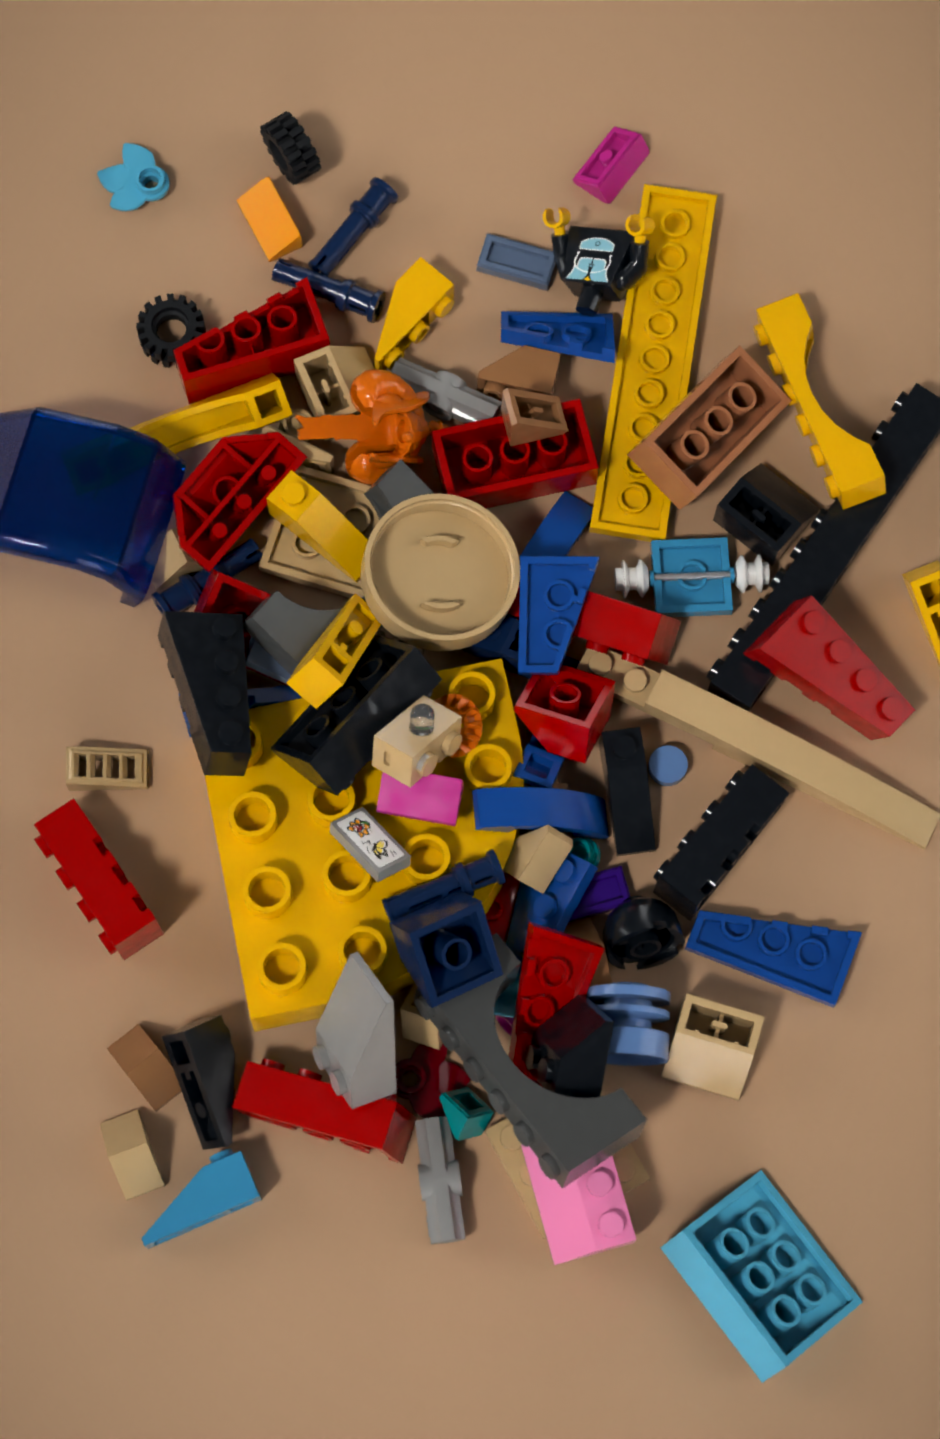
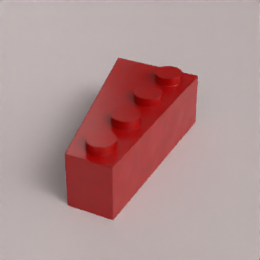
(831, 669)
(98, 879)
(311, 1104)

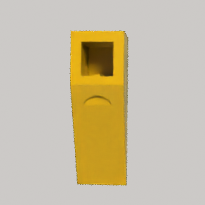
(415, 303)

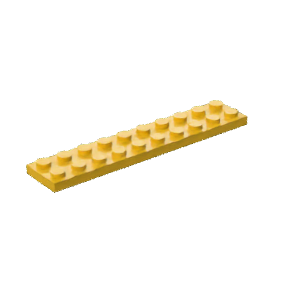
(653, 359)

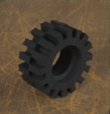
(290, 147)
(164, 311)

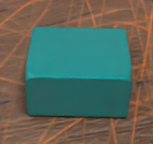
(465, 1113)

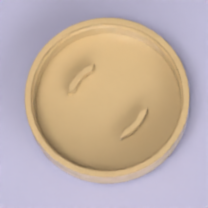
(440, 572)

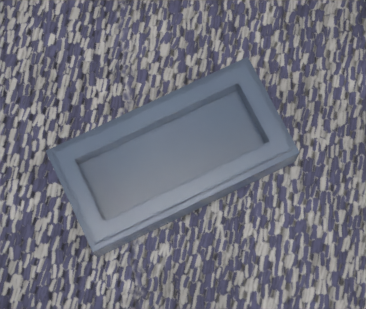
(516, 262)

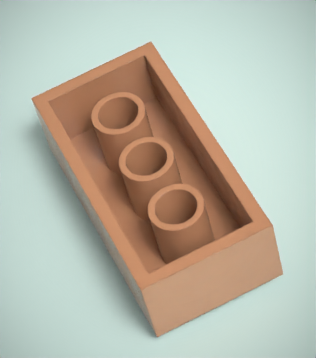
(709, 427)

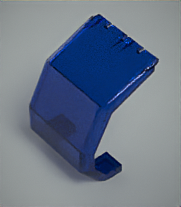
(86, 495)

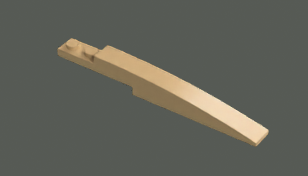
(766, 746)

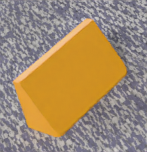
(270, 220)

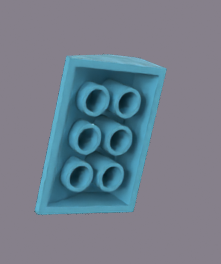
(761, 1276)

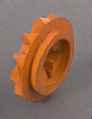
(471, 719)

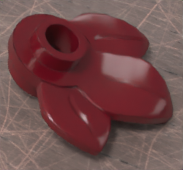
(433, 1077)

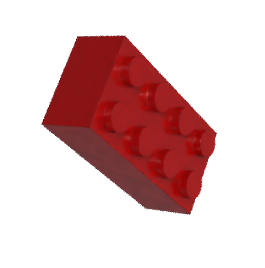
(481, 466)

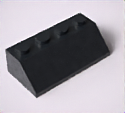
(338, 736)

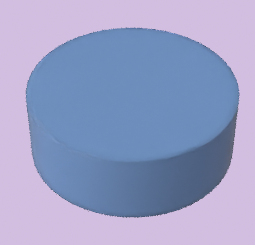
(667, 765)

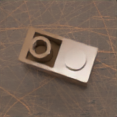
(522, 369)

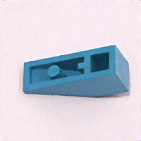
(210, 1195)

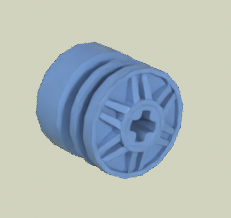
(634, 1011)

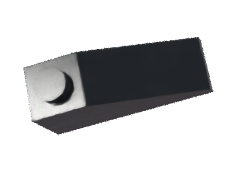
(627, 790)
(205, 1072)

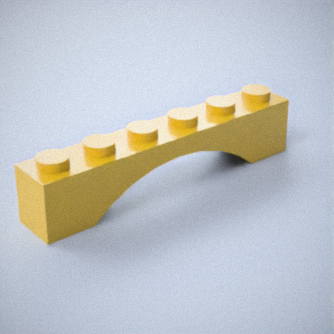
(220, 415)
(848, 461)

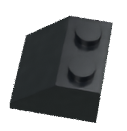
(571, 1050)

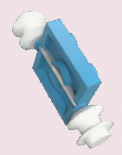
(691, 577)

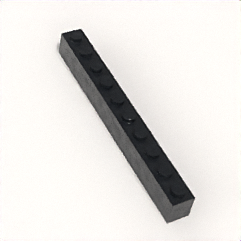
(833, 544)

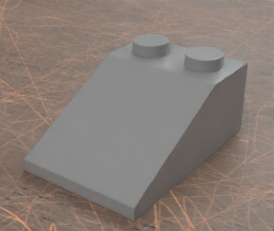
(358, 1036)

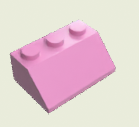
(585, 1214)

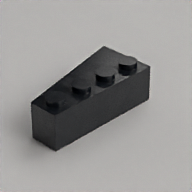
(211, 677)
(719, 842)

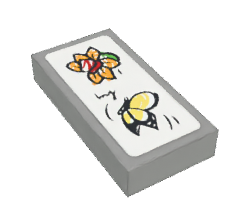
(370, 844)

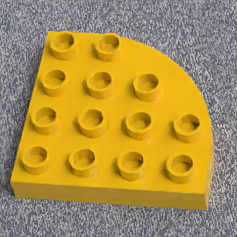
(301, 895)

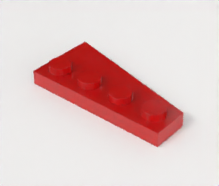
(552, 974)

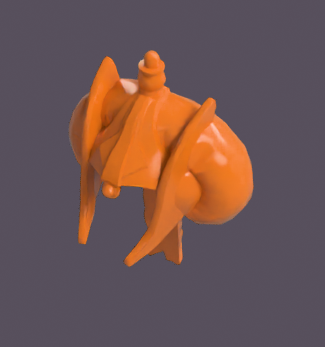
(386, 430)

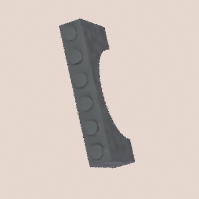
(291, 629)
(561, 1130)

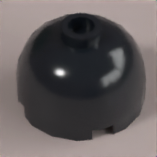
(642, 932)

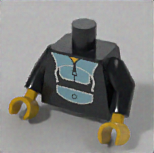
(599, 261)

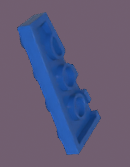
(787, 955)

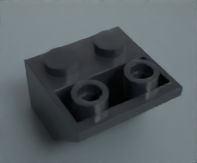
(764, 513)

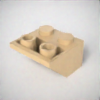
(328, 377)
(712, 1046)

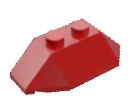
(230, 492)

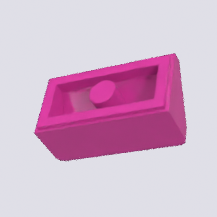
(612, 164)
(429, 799)

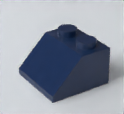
(447, 947)

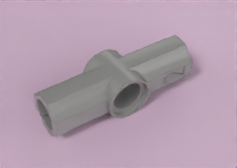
(448, 394)
(440, 1180)

